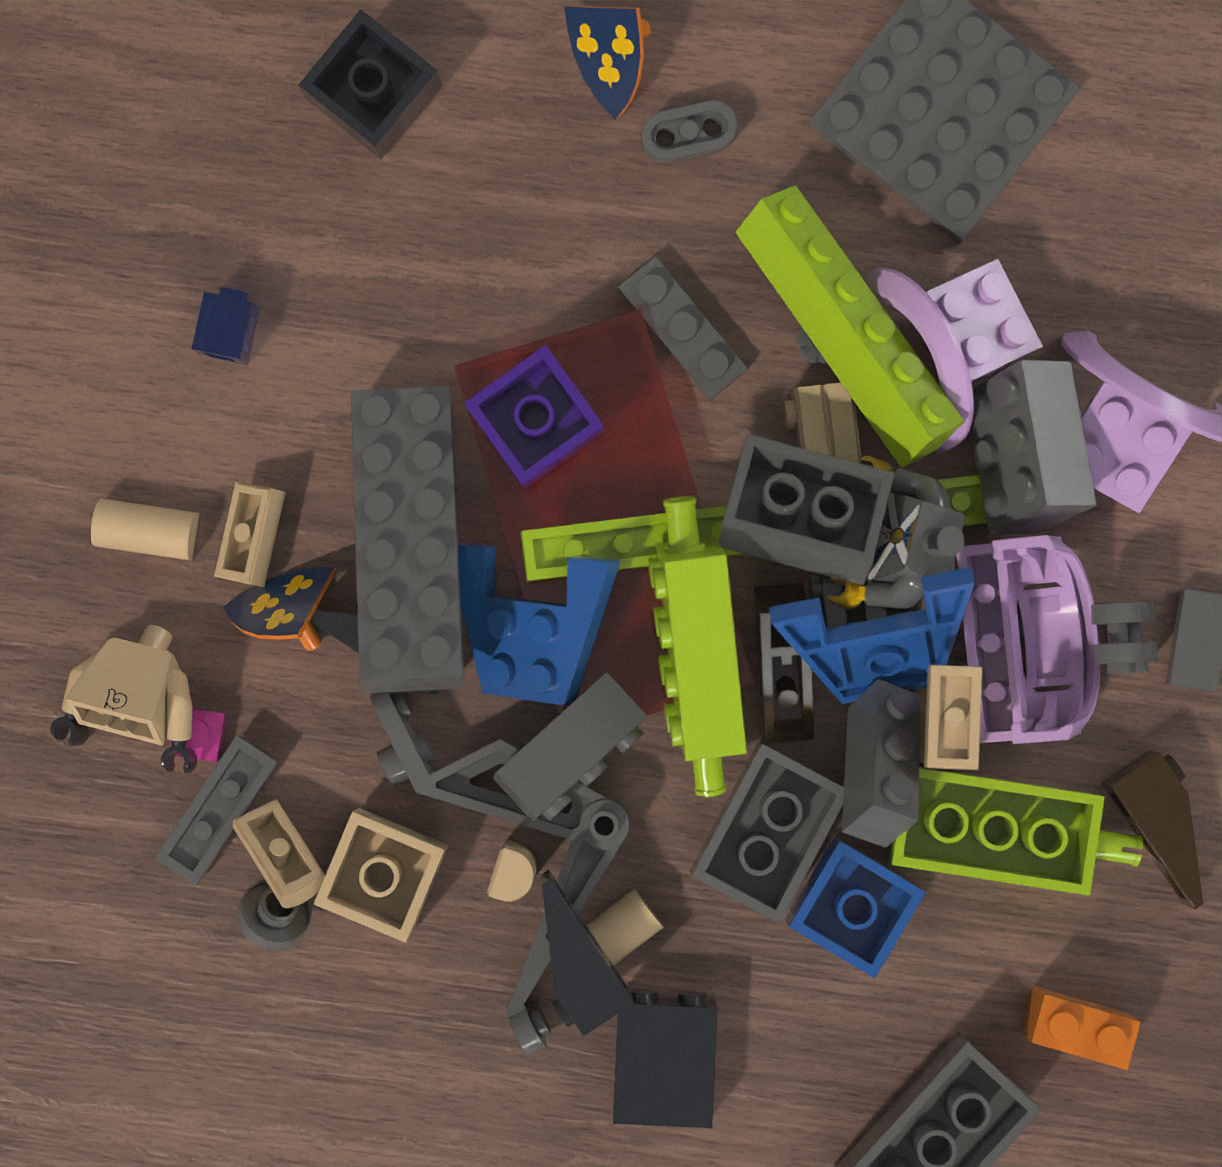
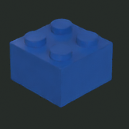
(854, 907)

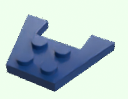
(529, 644)
(882, 648)

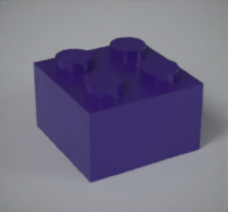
(535, 416)

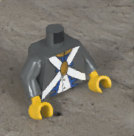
(914, 541)

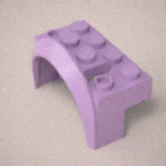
(1055, 634)

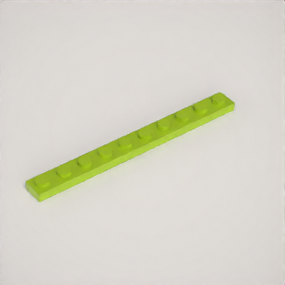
(635, 537)

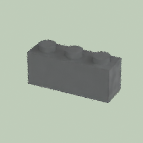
(571, 749)
(882, 763)

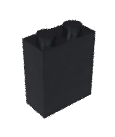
(665, 1060)

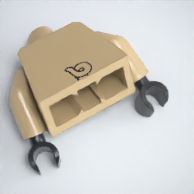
(131, 693)

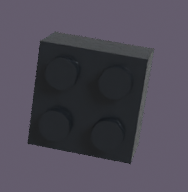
(370, 84)

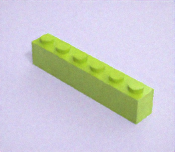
(849, 326)

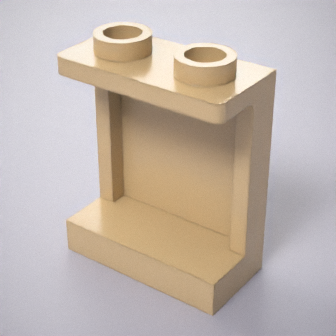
(950, 717)

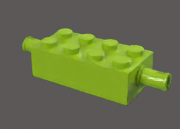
(700, 646)
(1009, 832)

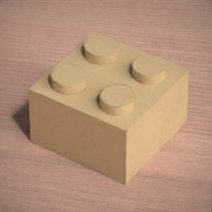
(381, 874)

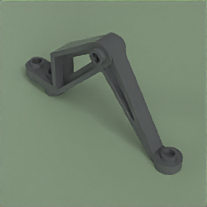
(586, 858)

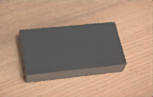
(1196, 642)

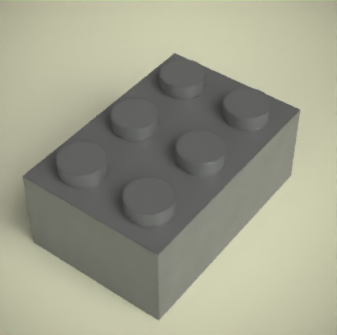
(1030, 448)
(806, 509)
(768, 832)

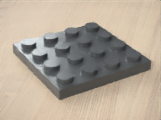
(944, 109)

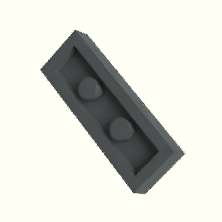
(682, 328)
(211, 814)

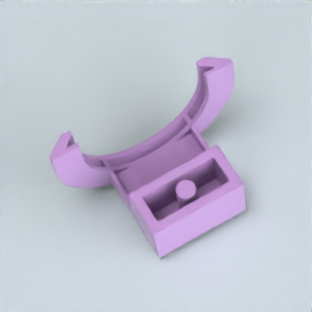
(968, 325)
(1133, 425)

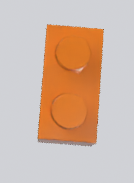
(1080, 1027)

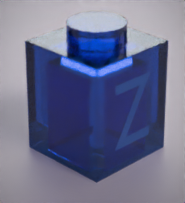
(226, 326)

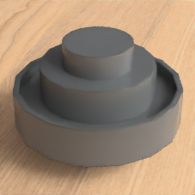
(267, 922)

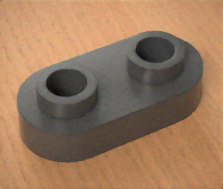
(687, 130)

